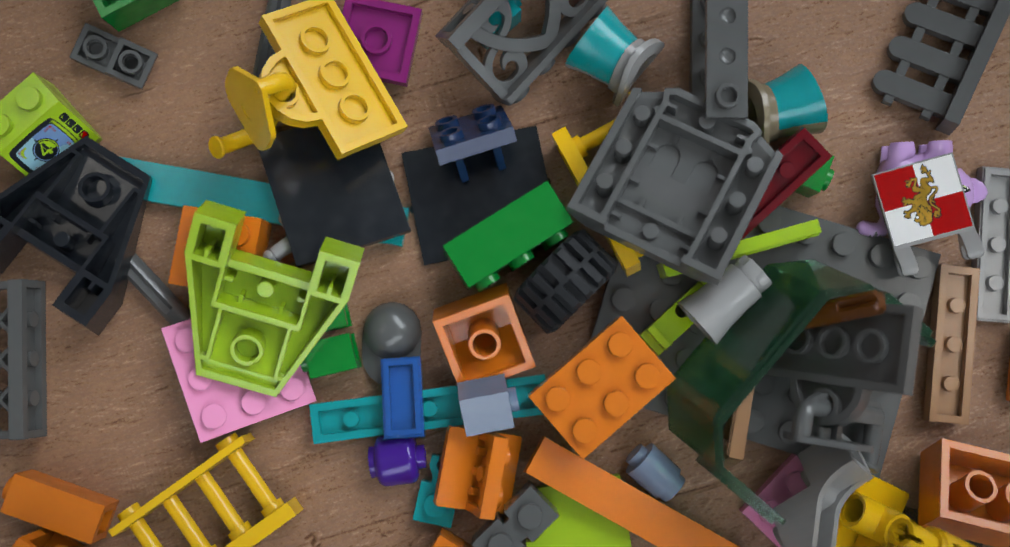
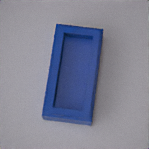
(402, 398)

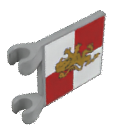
(924, 205)

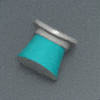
(613, 54)

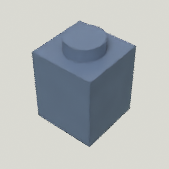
(487, 404)

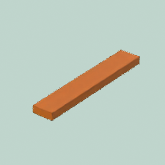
(617, 499)

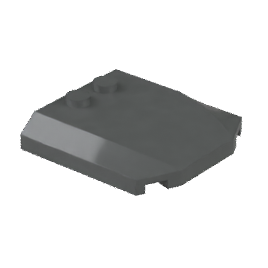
(676, 182)

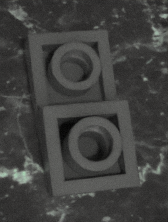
(113, 56)

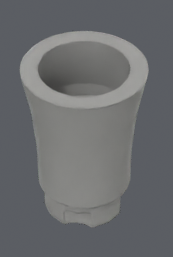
(719, 306)

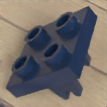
(472, 134)

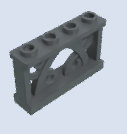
(474, 24)

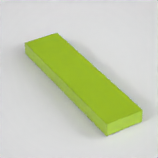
(763, 242)

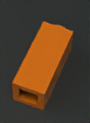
(58, 506)

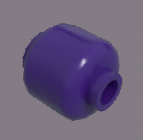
(396, 461)

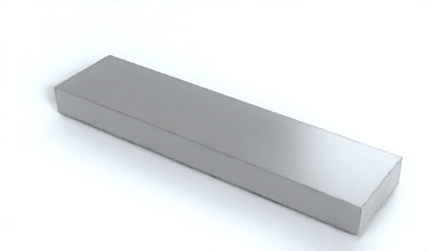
(993, 228)

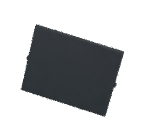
(329, 196)
(448, 207)

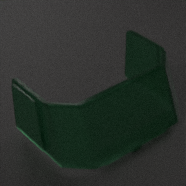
(724, 374)

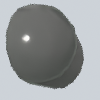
(389, 332)

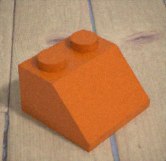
(483, 335)

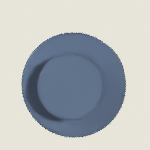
(654, 472)

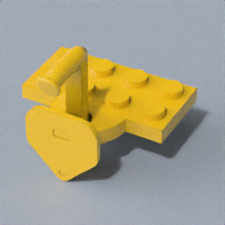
(324, 75)

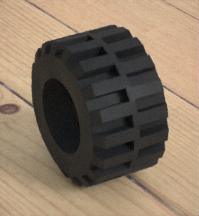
(565, 280)

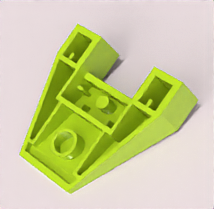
(255, 314)

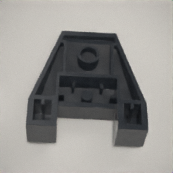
(83, 215)

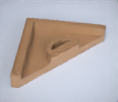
(736, 433)

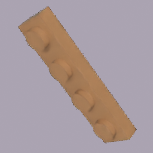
(953, 354)

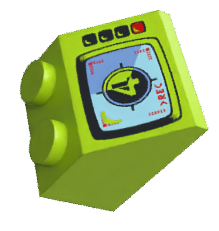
(38, 124)

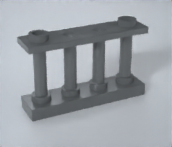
(719, 57)

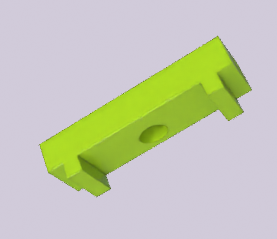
(668, 325)

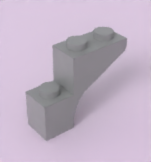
(815, 511)

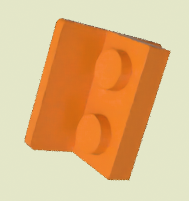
(477, 471)

